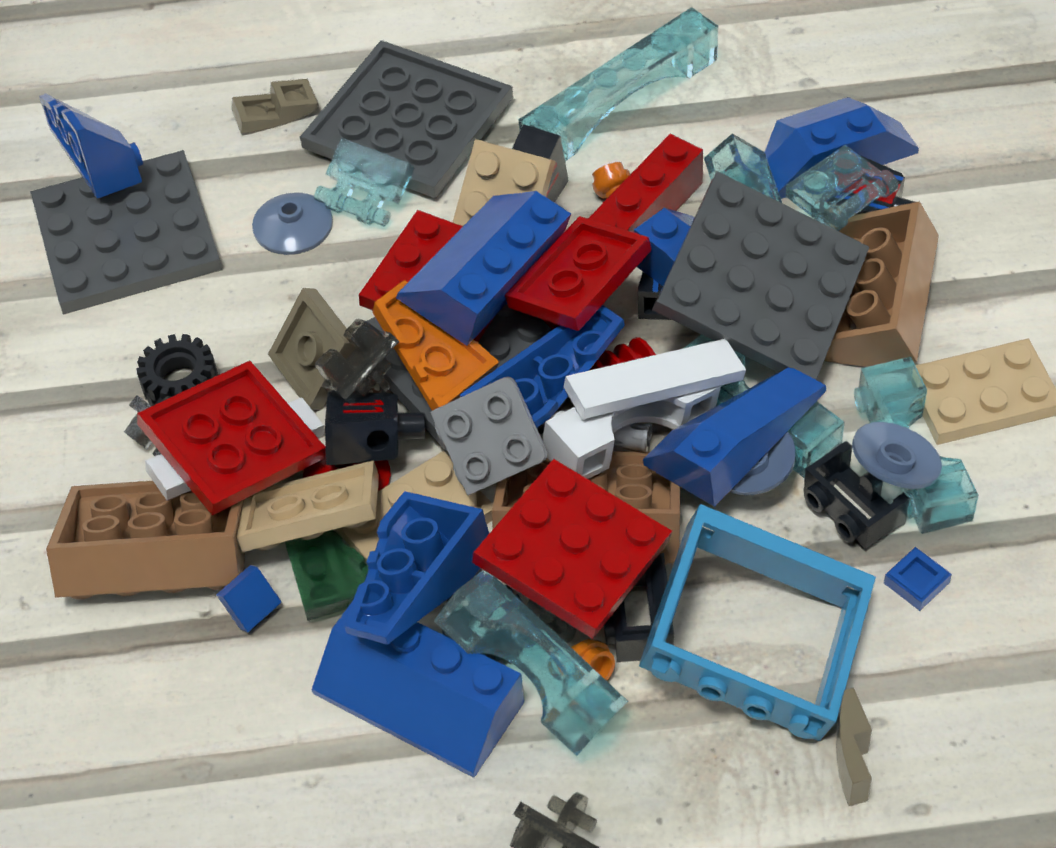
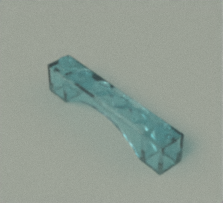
(671, 51)

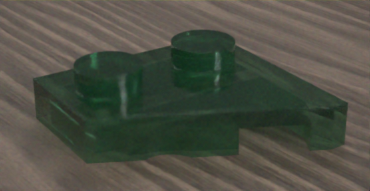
(325, 573)

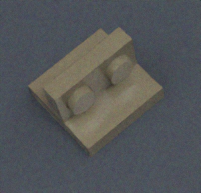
(303, 339)

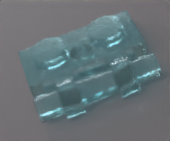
(369, 171)

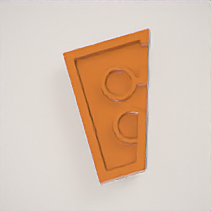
(432, 356)

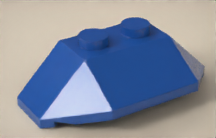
(814, 134)

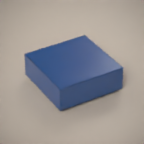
(917, 578)
(248, 598)

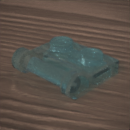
(835, 179)

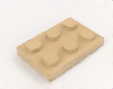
(499, 171)
(986, 391)
(432, 479)
(309, 507)

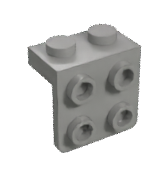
(489, 435)

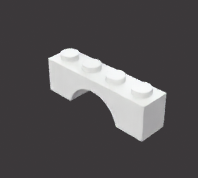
(589, 442)

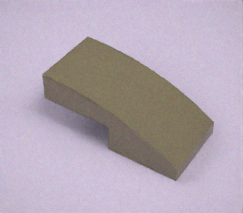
(285, 103)
(851, 743)

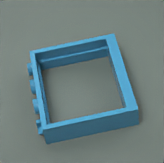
(789, 565)

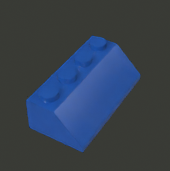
(483, 261)
(422, 691)

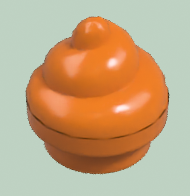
(609, 178)
(597, 656)

